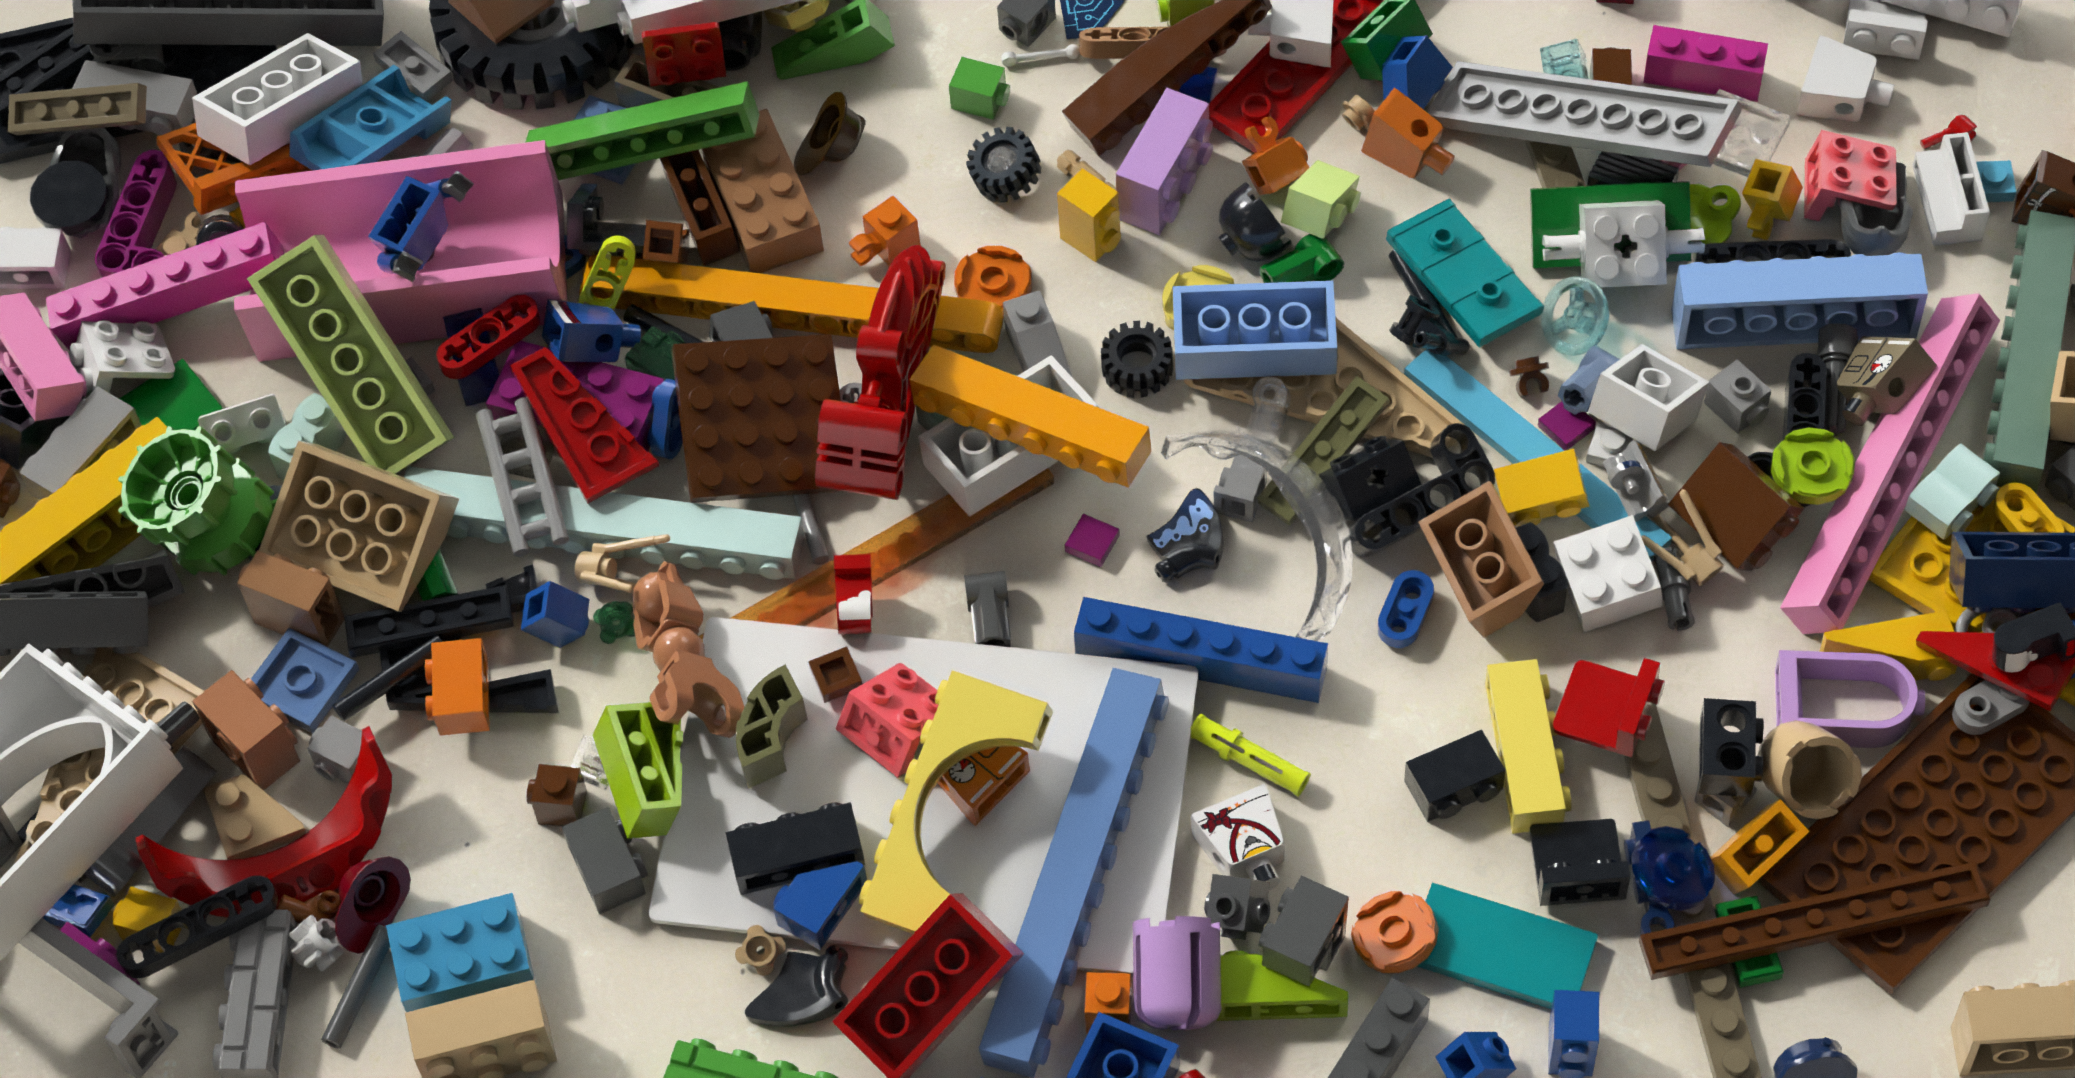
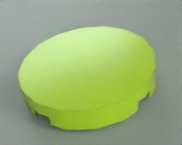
(1813, 466)

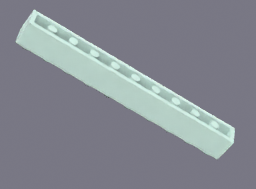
(698, 532)

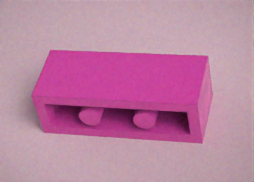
(1705, 62)

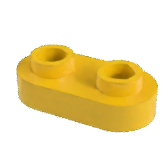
(2033, 513)

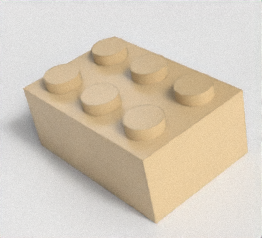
(2015, 1029)
(483, 1034)

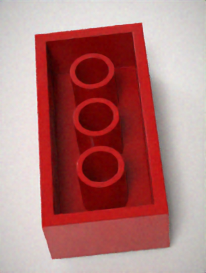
(928, 987)

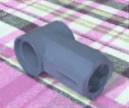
(1580, 387)

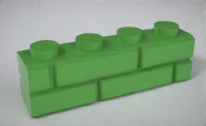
(702, 1060)

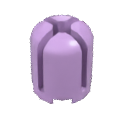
(1177, 972)

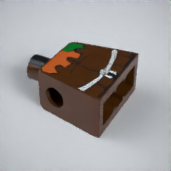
(2046, 188)

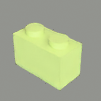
(1321, 199)

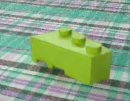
(641, 767)

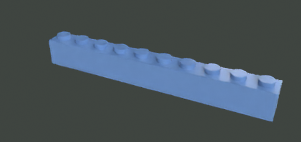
(1073, 873)

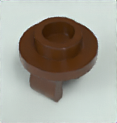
(1530, 369)

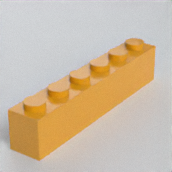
(1031, 416)

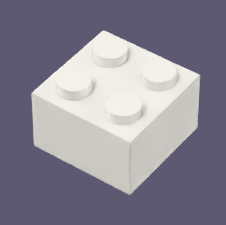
(1648, 397)
(1609, 573)

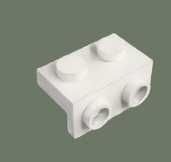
(245, 423)

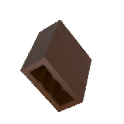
(1739, 506)

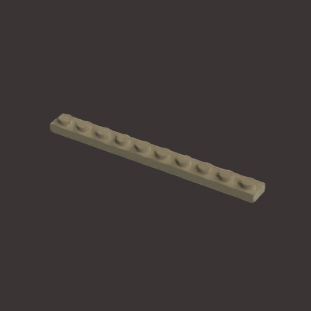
(1712, 988)

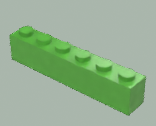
(650, 131)

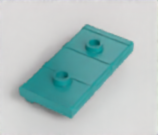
(1464, 272)

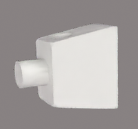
(1299, 30)
(1841, 83)

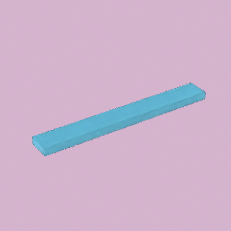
(1514, 435)

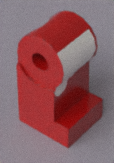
(853, 593)

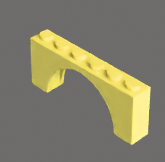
(967, 720)

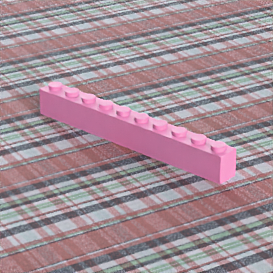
(1889, 471)

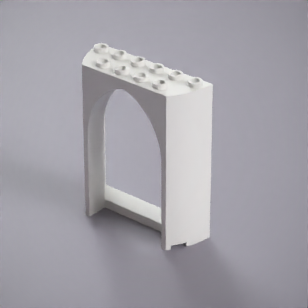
(44, 719)

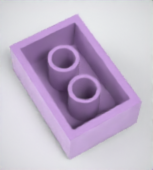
(1164, 161)

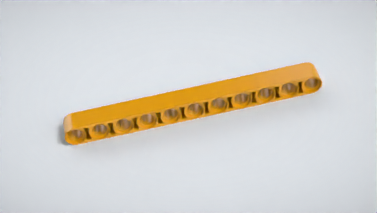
(789, 302)

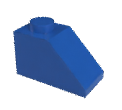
(818, 901)

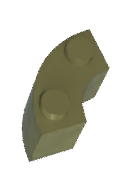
(766, 724)

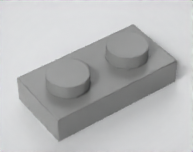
(421, 71)

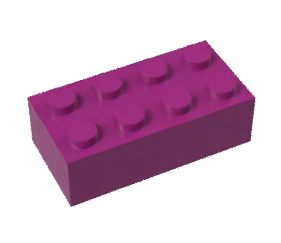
(621, 390)

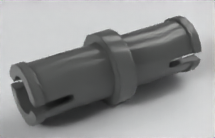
(1675, 593)

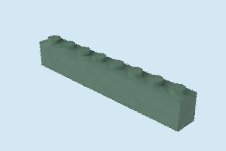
(2032, 348)

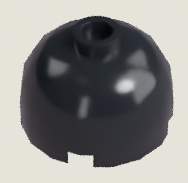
(1250, 227)

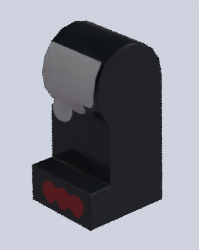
(2033, 638)

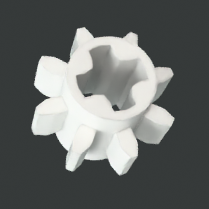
(315, 943)

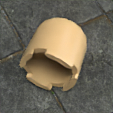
(1809, 768)

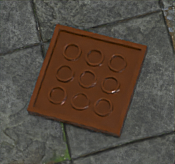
(753, 414)

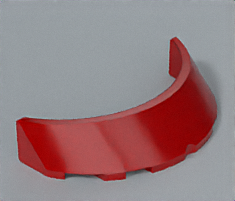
(301, 867)

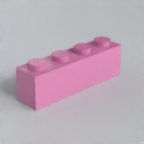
(36, 362)

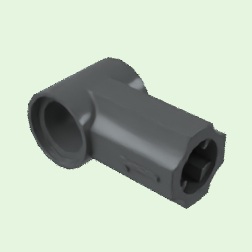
(988, 603)

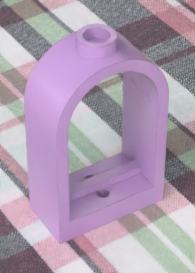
(1799, 665)

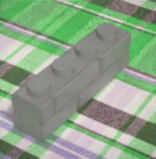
(256, 999)

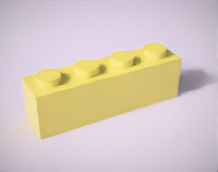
(1526, 745)

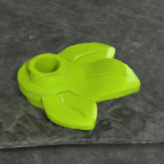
(1712, 218)

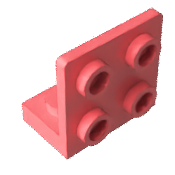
(1850, 171)
(888, 716)

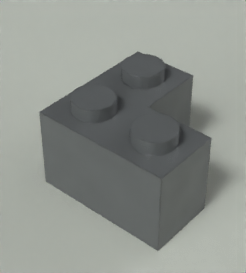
(1306, 931)

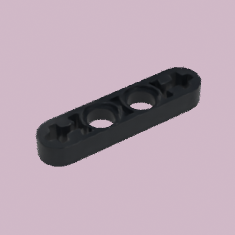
(1773, 249)
(200, 933)

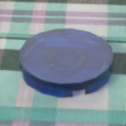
(1672, 868)

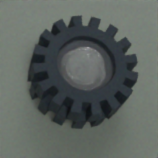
(1003, 164)

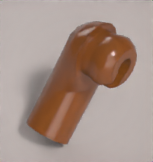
(321, 906)

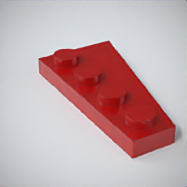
(587, 438)

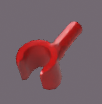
(1959, 124)

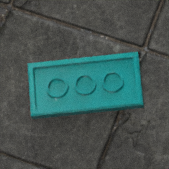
(1506, 947)

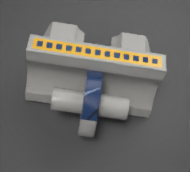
(1636, 482)

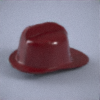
(369, 897)

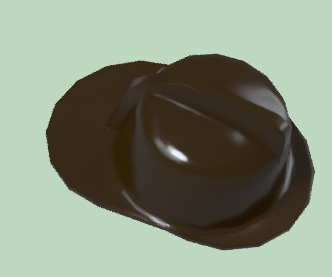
(831, 136)

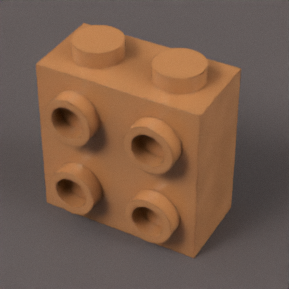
(290, 597)

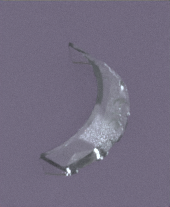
(1310, 502)

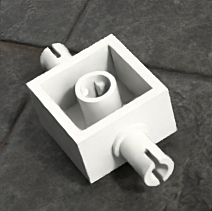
(1642, 261)

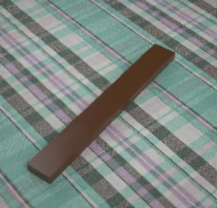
(1814, 920)

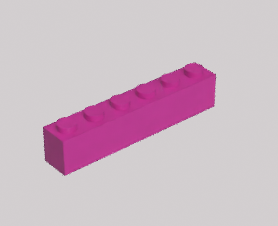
(167, 283)

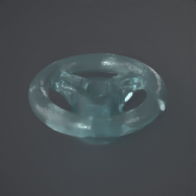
(1579, 315)

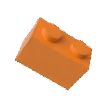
(458, 687)

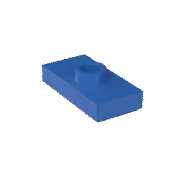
(81, 908)

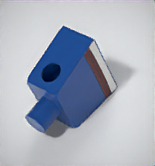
(586, 332)

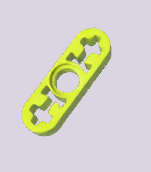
(603, 261)

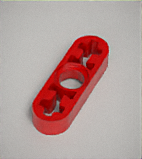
(484, 352)

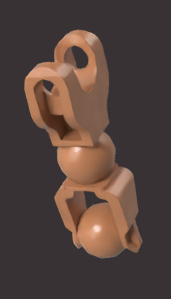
(669, 626)

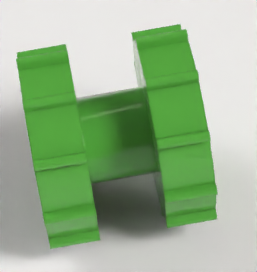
(196, 500)

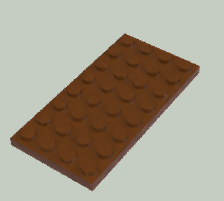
(1932, 807)

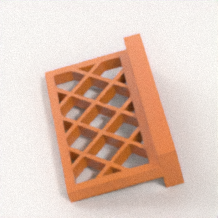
(218, 188)

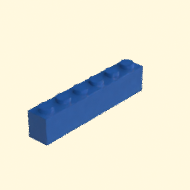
(1218, 650)

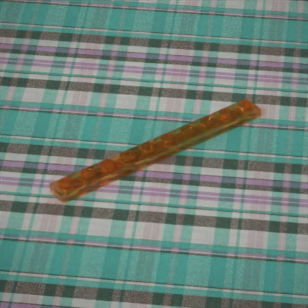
(890, 554)

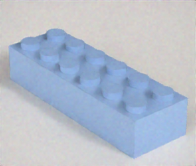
(1794, 298)

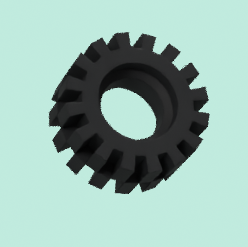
(1134, 340)

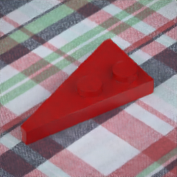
(2038, 682)

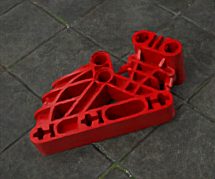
(868, 439)

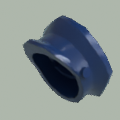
(1815, 1060)

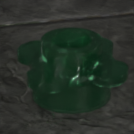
(612, 612)

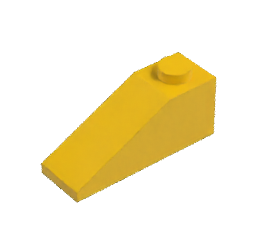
(1898, 641)

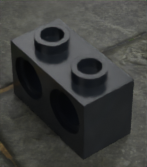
(1725, 747)

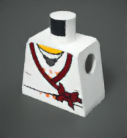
(1242, 836)

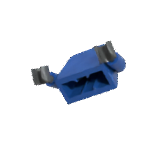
(415, 223)

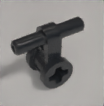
(1420, 329)

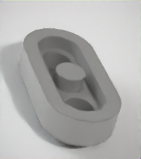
(1997, 708)

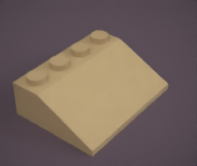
(357, 524)

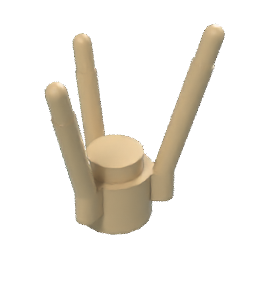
(1698, 562)
(600, 569)

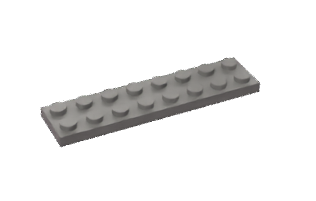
(1585, 113)

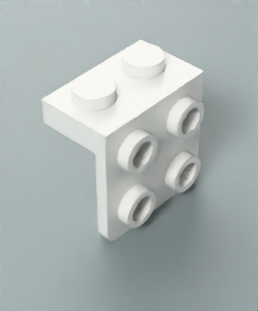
(1885, 29)
(120, 351)

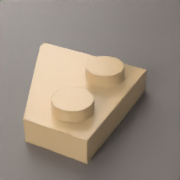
(249, 818)

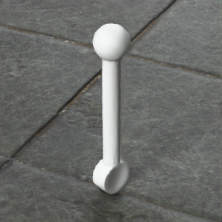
(1010, 58)

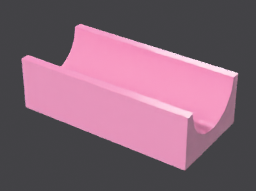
(496, 243)

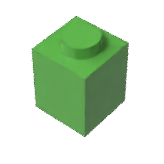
(978, 88)

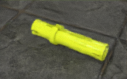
(1206, 731)

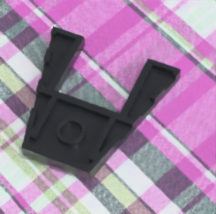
(515, 694)

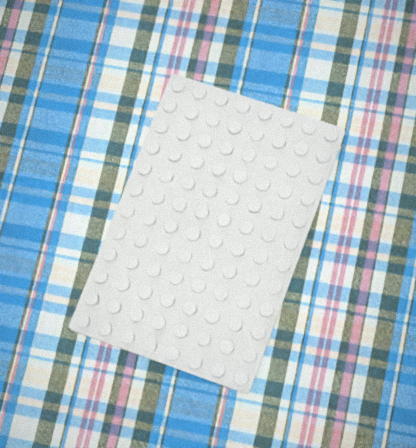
(988, 862)

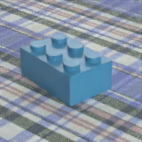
(459, 952)

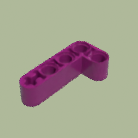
(137, 215)

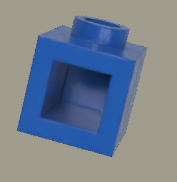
(555, 614)
(1476, 1057)

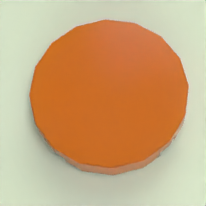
(993, 275)
(1394, 932)

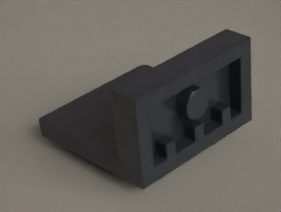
(587, 233)
(1578, 862)

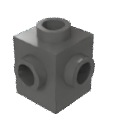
(1238, 905)

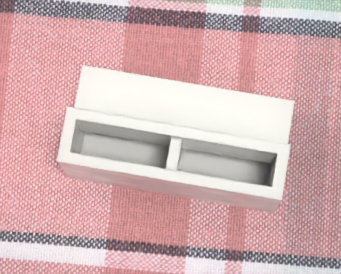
(1952, 191)

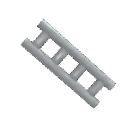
(544, 485)

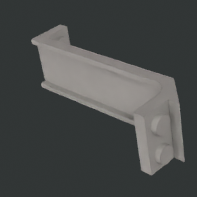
(138, 1032)

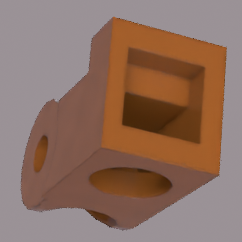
(666, 242)

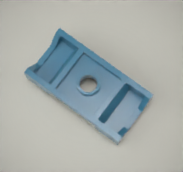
(348, 129)

